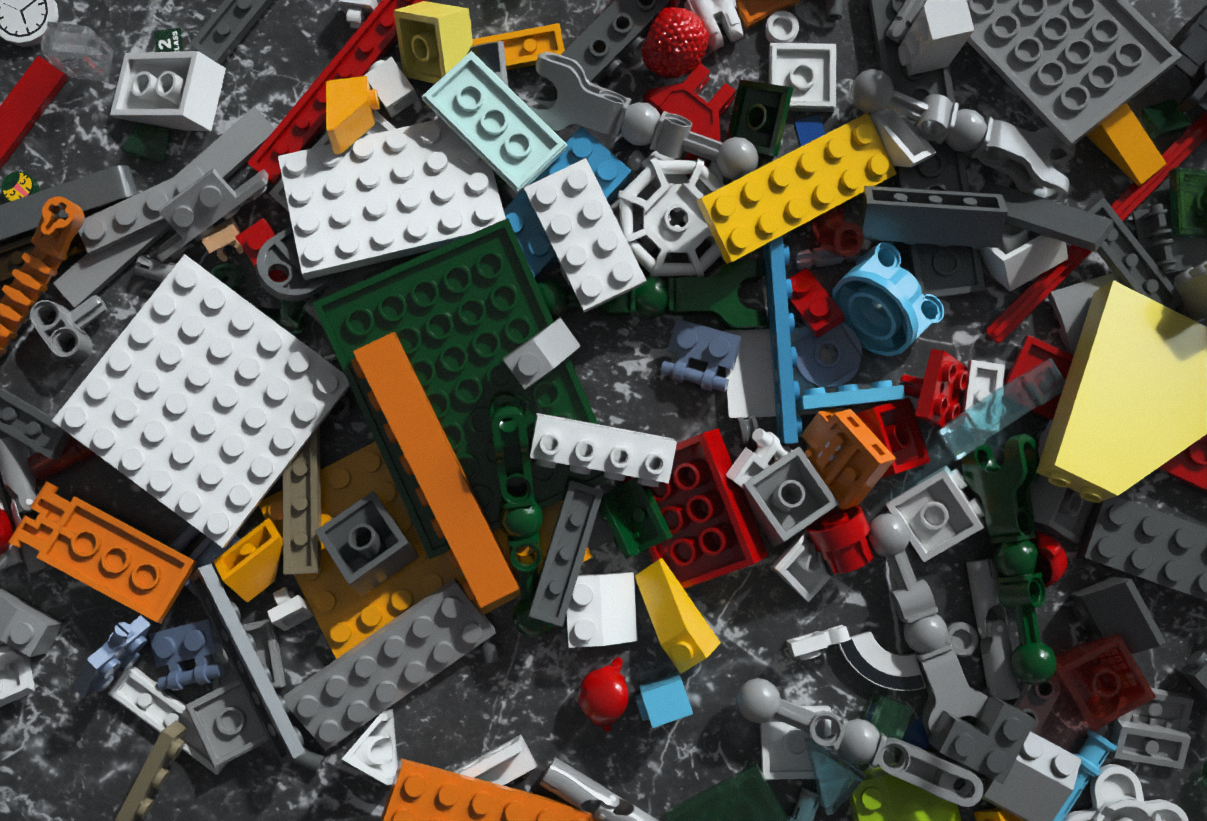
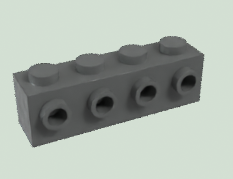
(613, 36)
(932, 217)

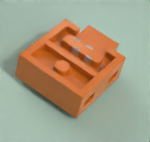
(846, 455)

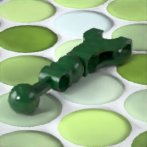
(679, 296)
(520, 514)
(1011, 525)

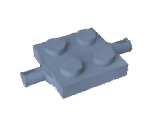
(116, 653)

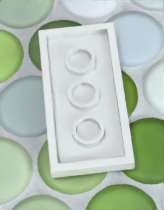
(585, 235)

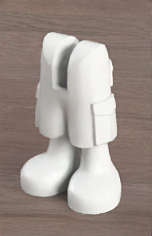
(717, 12)

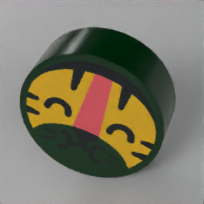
(18, 185)

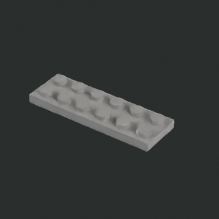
(389, 664)

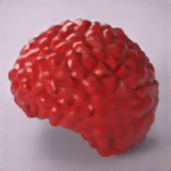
(675, 43)

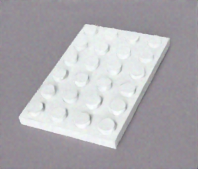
(386, 197)

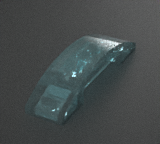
(1001, 408)

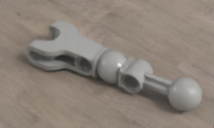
(639, 123)
(997, 144)
(924, 629)
(863, 744)

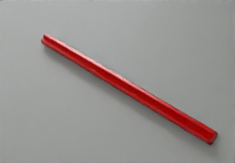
(1123, 207)

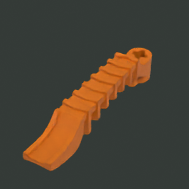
(51, 248)

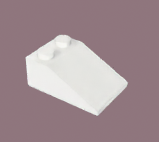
(169, 90)

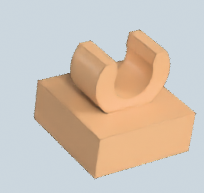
(221, 236)

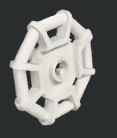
(656, 217)

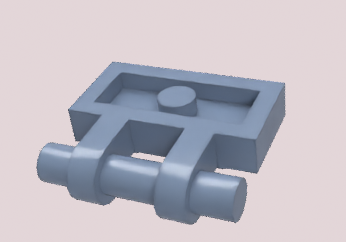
(705, 345)
(184, 643)

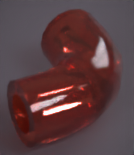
(835, 234)

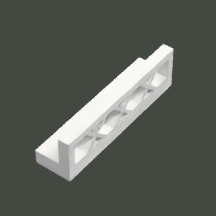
(501, 763)

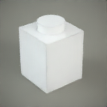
(391, 85)

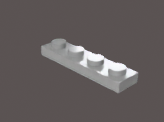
(133, 214)

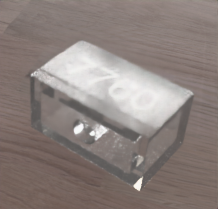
(77, 51)

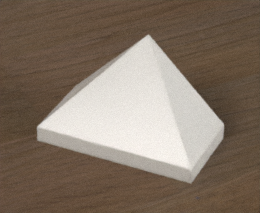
(900, 139)

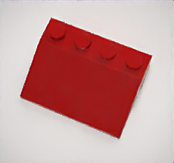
(705, 514)

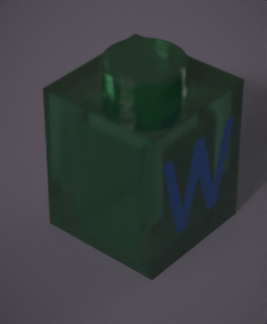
(888, 716)

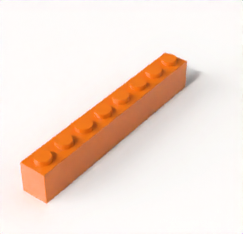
(436, 469)

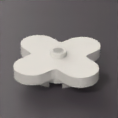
(1119, 797)

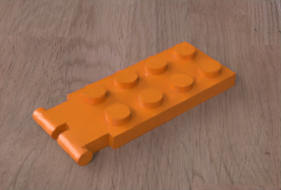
(104, 553)

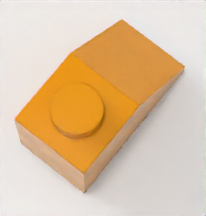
(349, 111)
(252, 561)

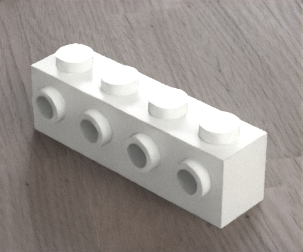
(602, 449)

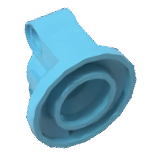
(885, 302)

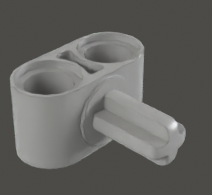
(67, 325)

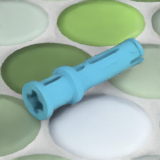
(1093, 755)

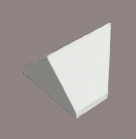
(801, 566)
(376, 749)

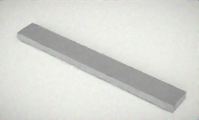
(224, 155)

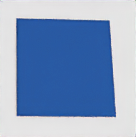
(809, 129)
(916, 735)

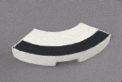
(881, 666)

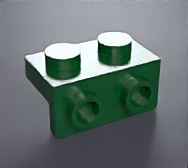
(634, 518)

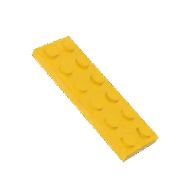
(796, 188)

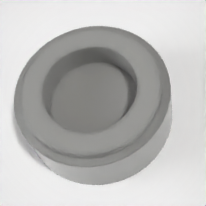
(963, 638)

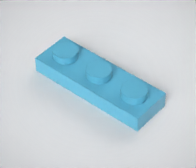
(850, 396)

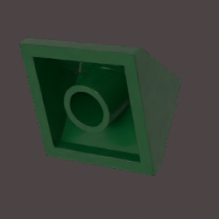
(760, 115)

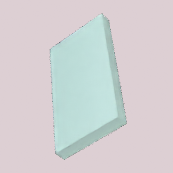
(494, 122)

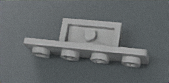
(202, 205)

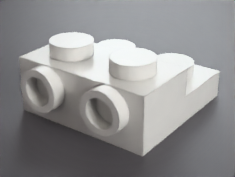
(938, 512)

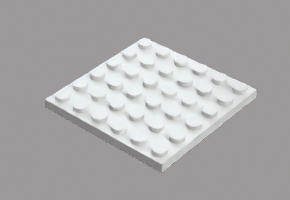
(203, 401)

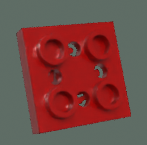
(939, 389)

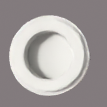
(781, 27)

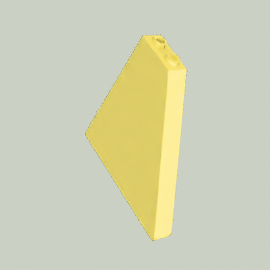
(1128, 395)

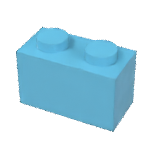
(663, 700)

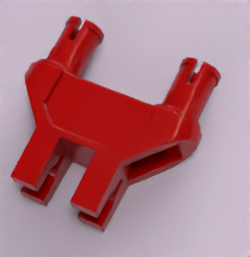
(685, 101)

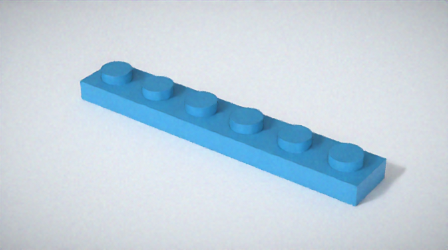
(783, 355)

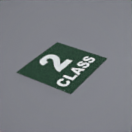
(169, 40)

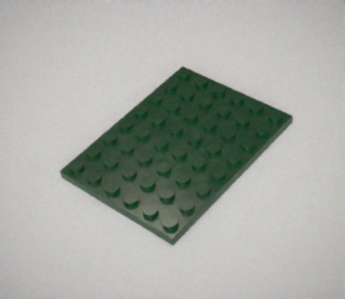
(457, 322)

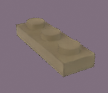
(153, 773)

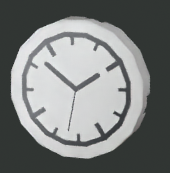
(26, 20)

